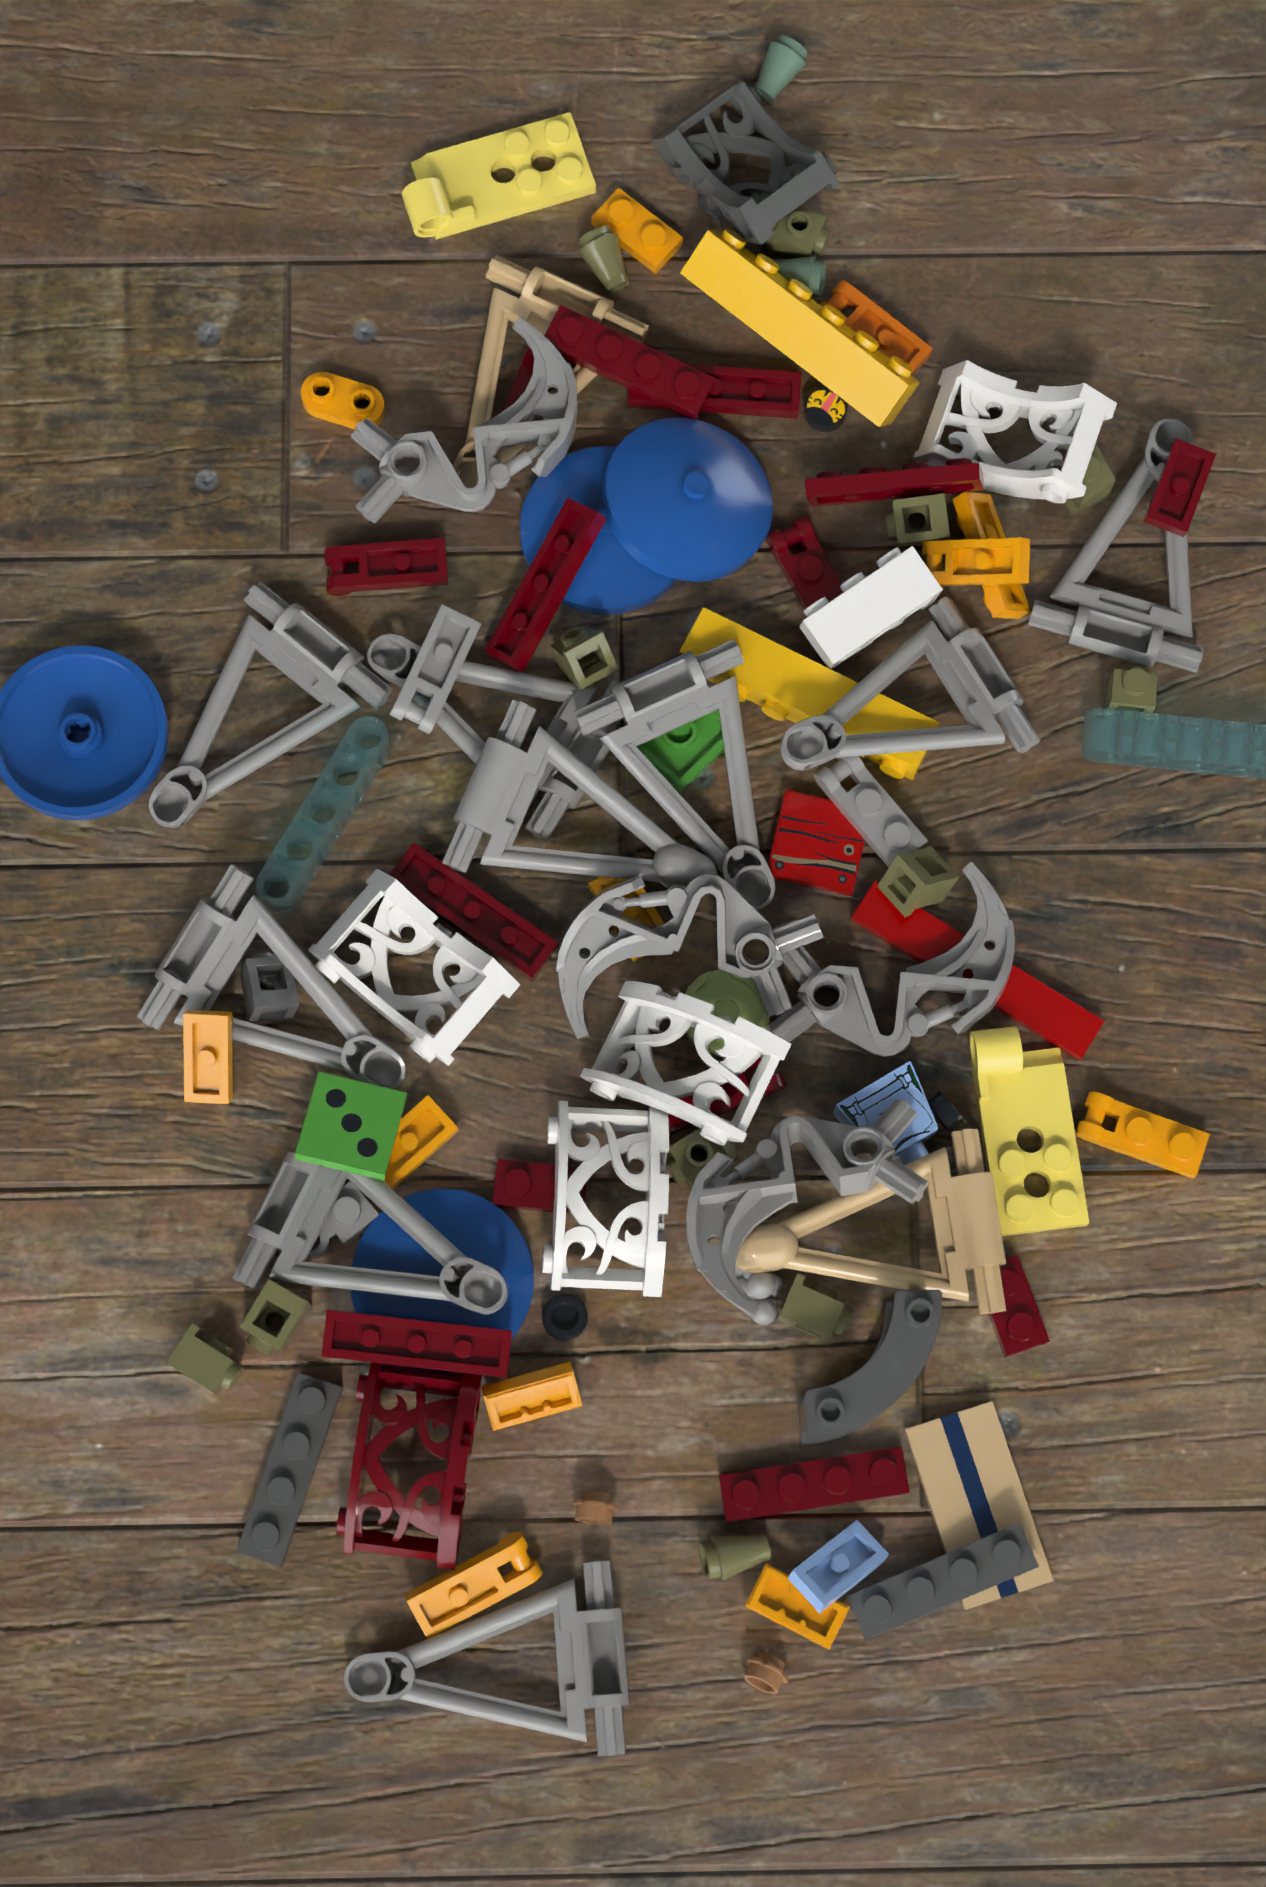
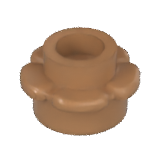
(594, 1508)
(766, 1673)

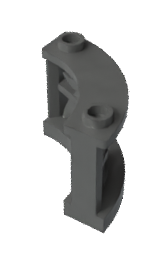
(795, 168)
(899, 1357)

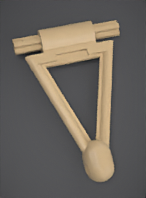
(539, 301)
(963, 1226)

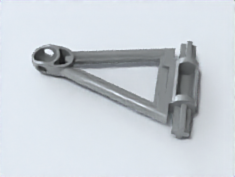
(1114, 621)
(303, 652)
(392, 659)
(968, 673)
(665, 701)
(504, 789)
(210, 952)
(296, 1213)
(588, 1665)

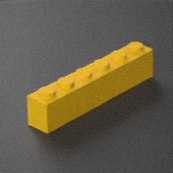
(800, 326)
(801, 688)

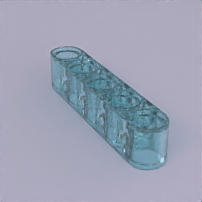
(1175, 743)
(324, 793)

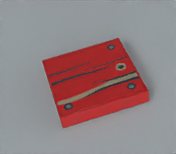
(815, 845)

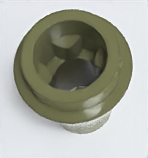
(603, 255)
(732, 1554)

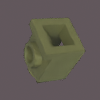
(794, 243)
(1098, 481)
(931, 507)
(579, 648)
(1131, 688)
(917, 880)
(683, 1167)
(274, 1300)
(814, 1310)
(205, 1361)

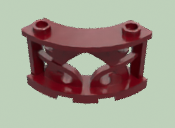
(439, 1520)

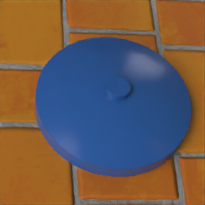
(686, 499)
(609, 577)
(81, 732)
(471, 1226)

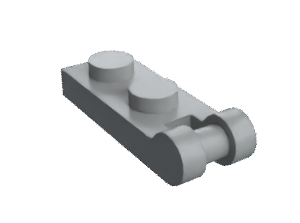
(436, 667)
(870, 809)

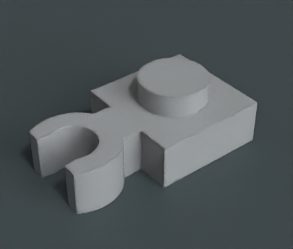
(346, 1220)

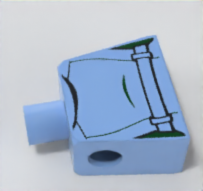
(872, 1101)

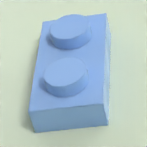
(838, 1566)

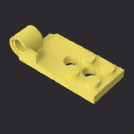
(457, 186)
(1021, 1093)

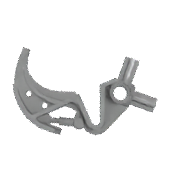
(435, 476)
(735, 926)
(852, 1014)
(835, 1151)

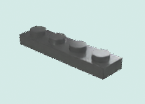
(289, 1470)
(943, 1581)

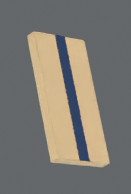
(974, 1489)

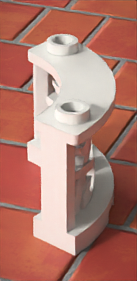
(1071, 409)
(478, 975)
(744, 1043)
(648, 1249)

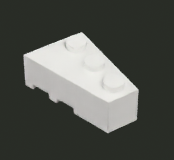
(869, 606)

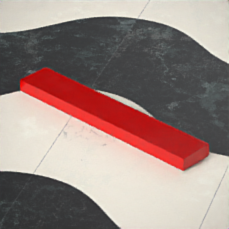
(1024, 997)

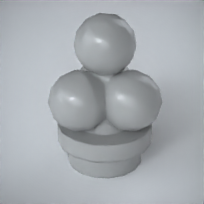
(762, 1288)

